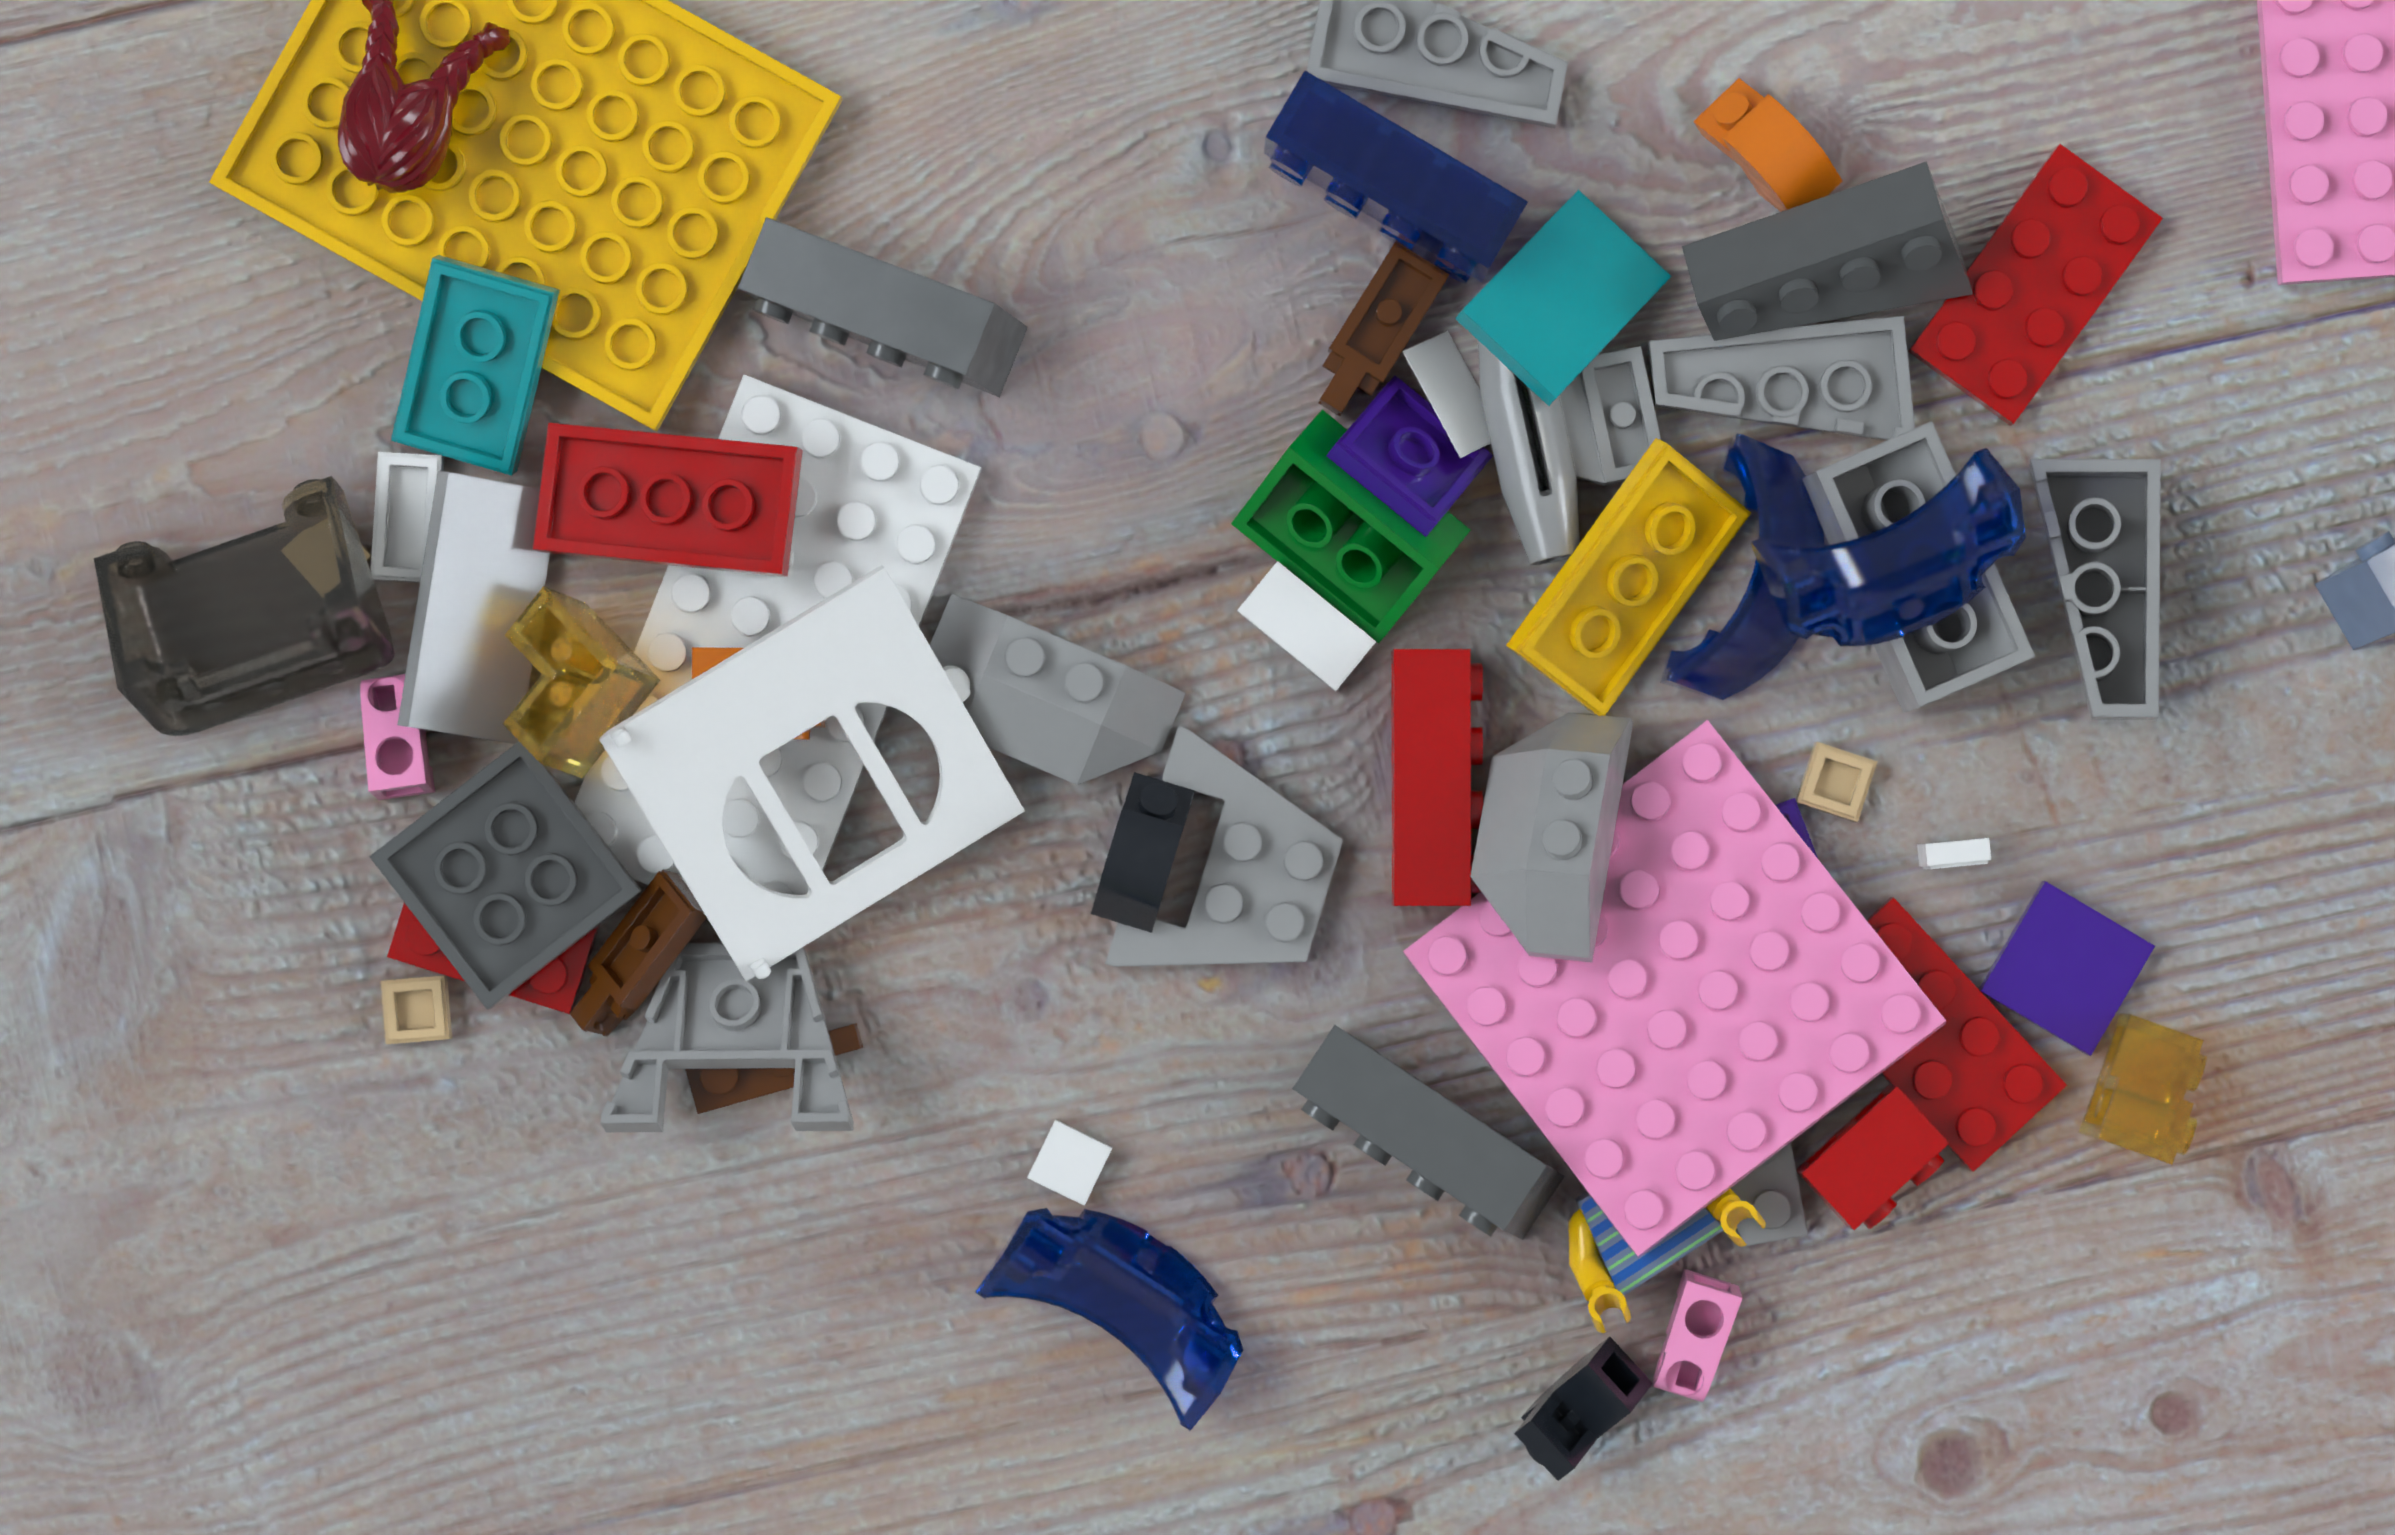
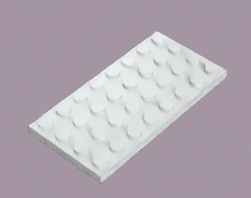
(859, 506)

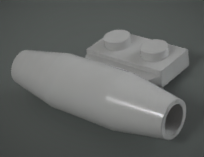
(1587, 434)

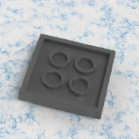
(505, 874)

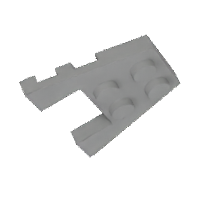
(1259, 880)
(717, 1020)

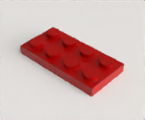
(2036, 284)
(668, 499)
(1976, 1071)

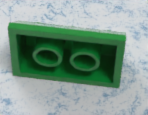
(1343, 535)

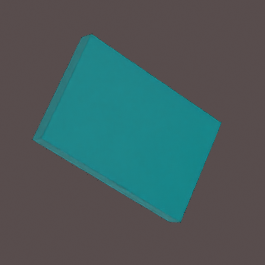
(1563, 297)
(475, 365)

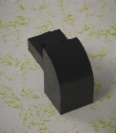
(1142, 852)
(1582, 1407)

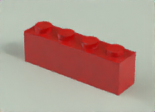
(1433, 775)

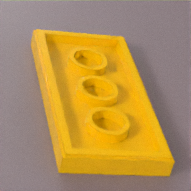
(1628, 578)

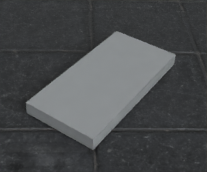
(471, 591)

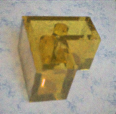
(584, 686)
(2143, 1090)

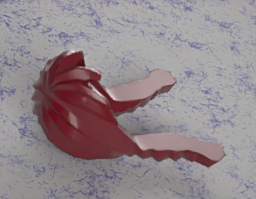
(398, 130)

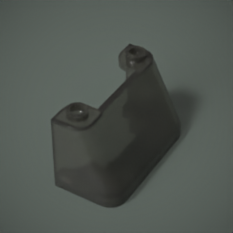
(244, 618)

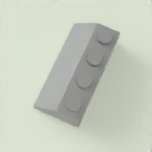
(1880, 489)

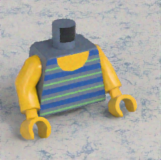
(1609, 1267)

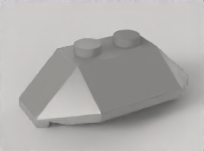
(1052, 697)
(1552, 832)

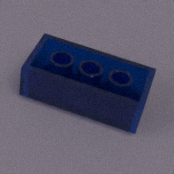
(1392, 177)

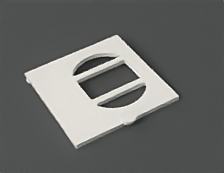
(719, 725)

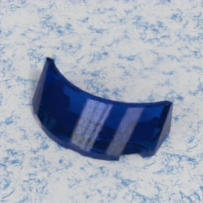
(1904, 572)
(1755, 634)
(1130, 1289)

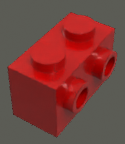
(1874, 1158)

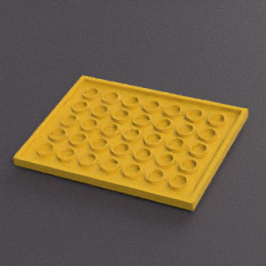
(588, 156)

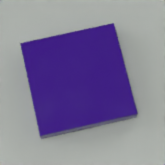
(1406, 457)
(2066, 968)

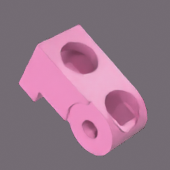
(393, 753)
(1696, 1335)

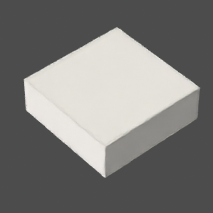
(1954, 853)
(1069, 1162)

